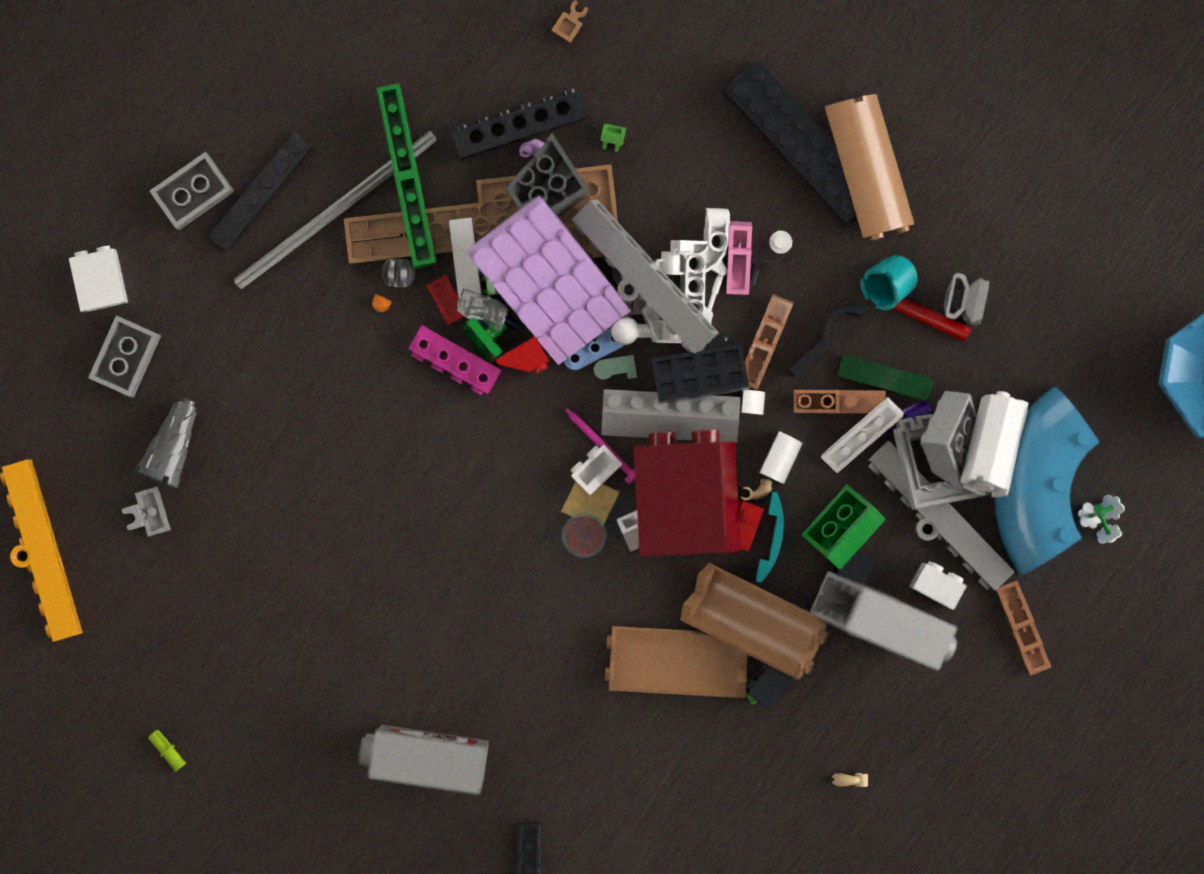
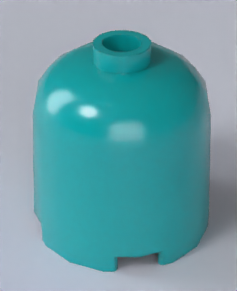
(889, 281)

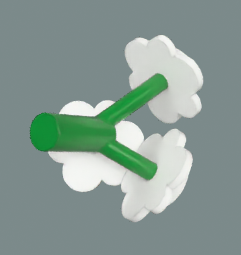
(1096, 514)

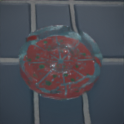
(584, 535)

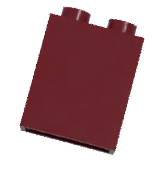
(686, 495)

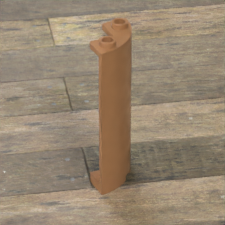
(870, 166)
(754, 621)
(674, 663)

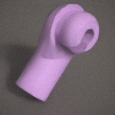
(530, 147)

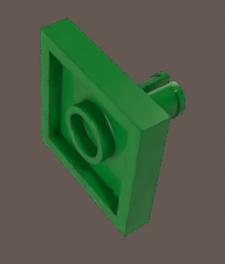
(484, 339)

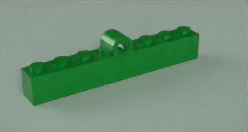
(406, 176)

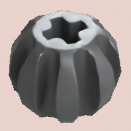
(398, 272)

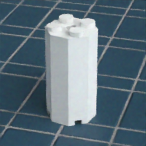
(994, 444)

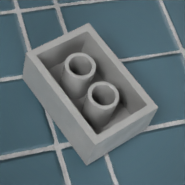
(192, 191)
(124, 356)

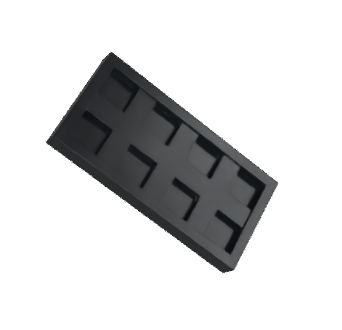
(700, 373)

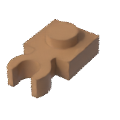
(568, 24)

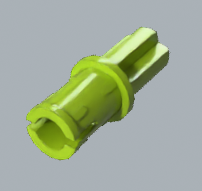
(166, 750)

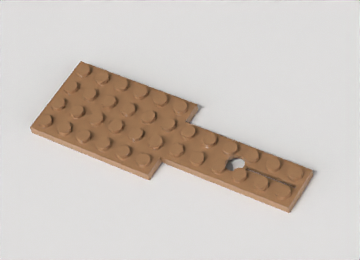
(492, 210)

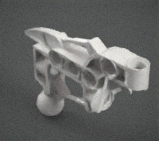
(677, 263)

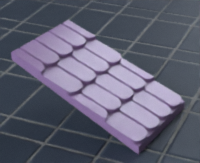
(548, 280)

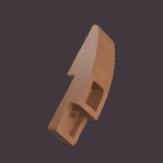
(837, 401)

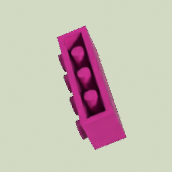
(454, 359)

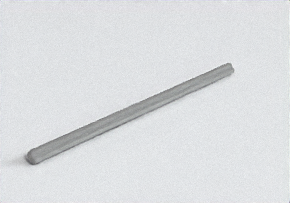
(327, 216)

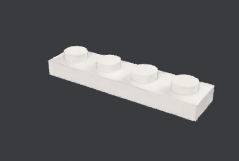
(862, 435)

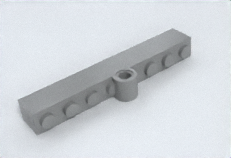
(645, 276)
(945, 523)

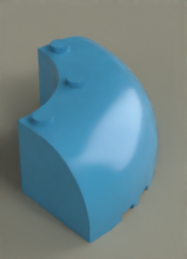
(1037, 513)

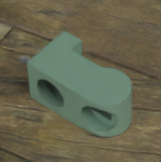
(614, 366)

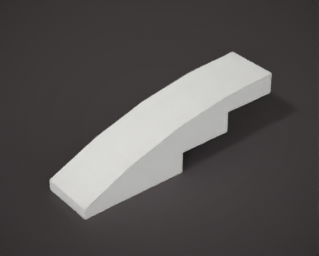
(465, 268)

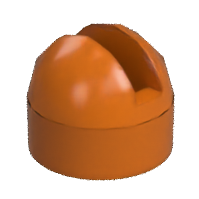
(380, 303)

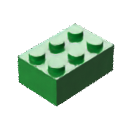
(843, 527)

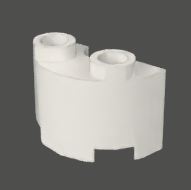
(596, 469)

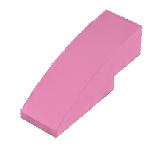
(739, 257)

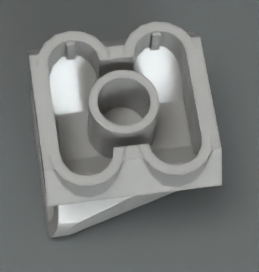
(966, 299)

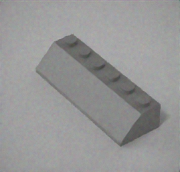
(640, 414)

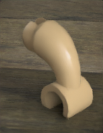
(762, 491)
(858, 780)

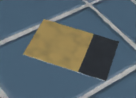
(603, 503)

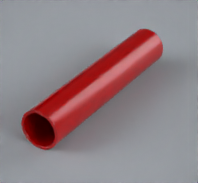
(933, 319)

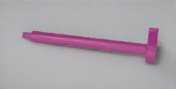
(599, 442)

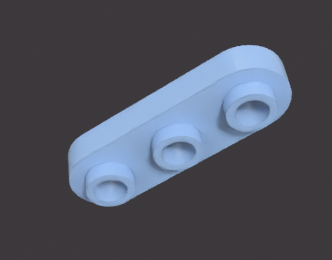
(587, 356)

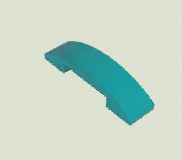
(775, 509)

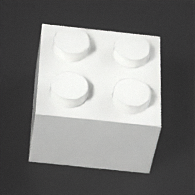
(937, 585)

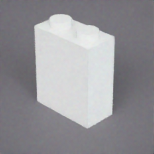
(98, 279)

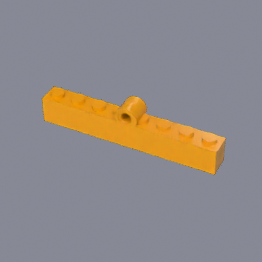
(41, 549)

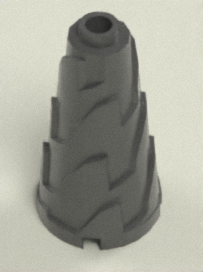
(168, 449)

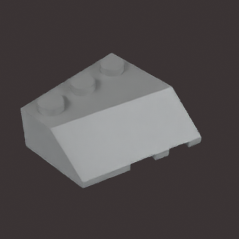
(950, 436)

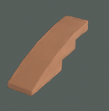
(766, 339)
(1023, 628)

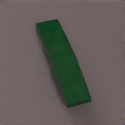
(885, 378)

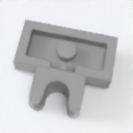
(148, 512)

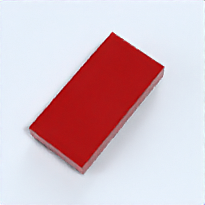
(445, 298)

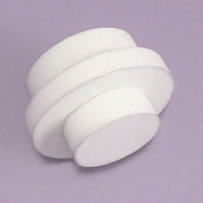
(780, 242)

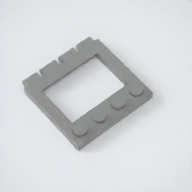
(928, 494)

